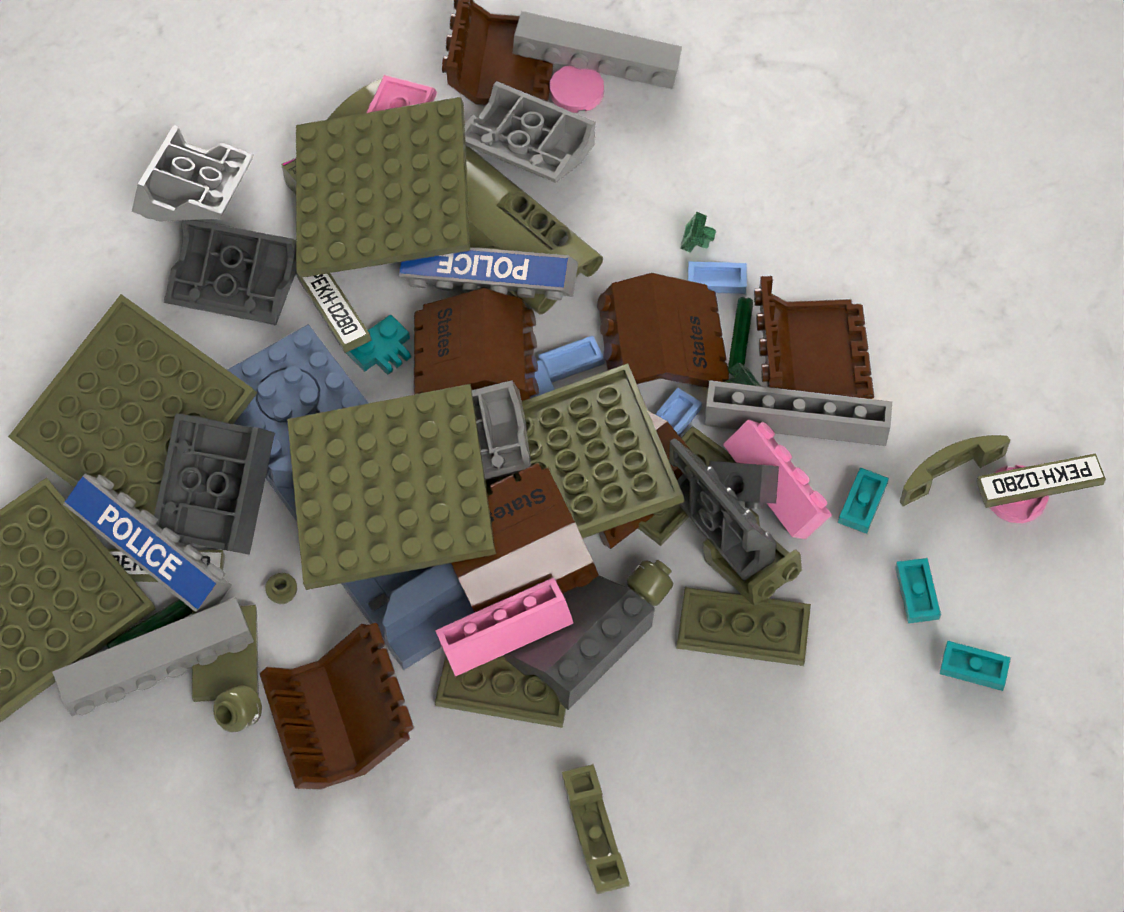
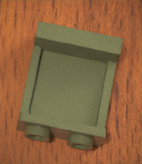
(763, 583)

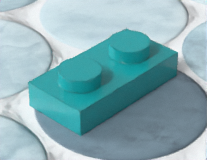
(863, 500)
(917, 590)
(975, 665)

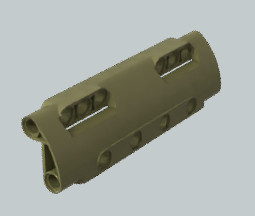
(492, 226)

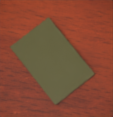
(229, 668)

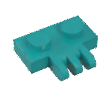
(385, 346)

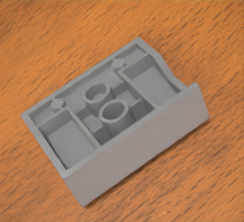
(530, 133)
(189, 180)
(501, 430)

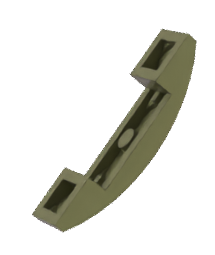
(981, 449)
(594, 829)

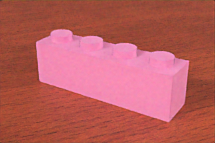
(796, 503)
(504, 626)

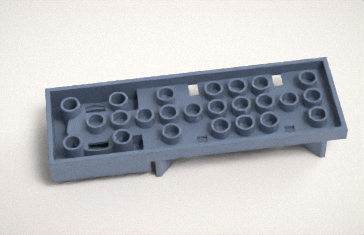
(304, 379)

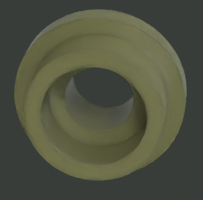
(281, 596)

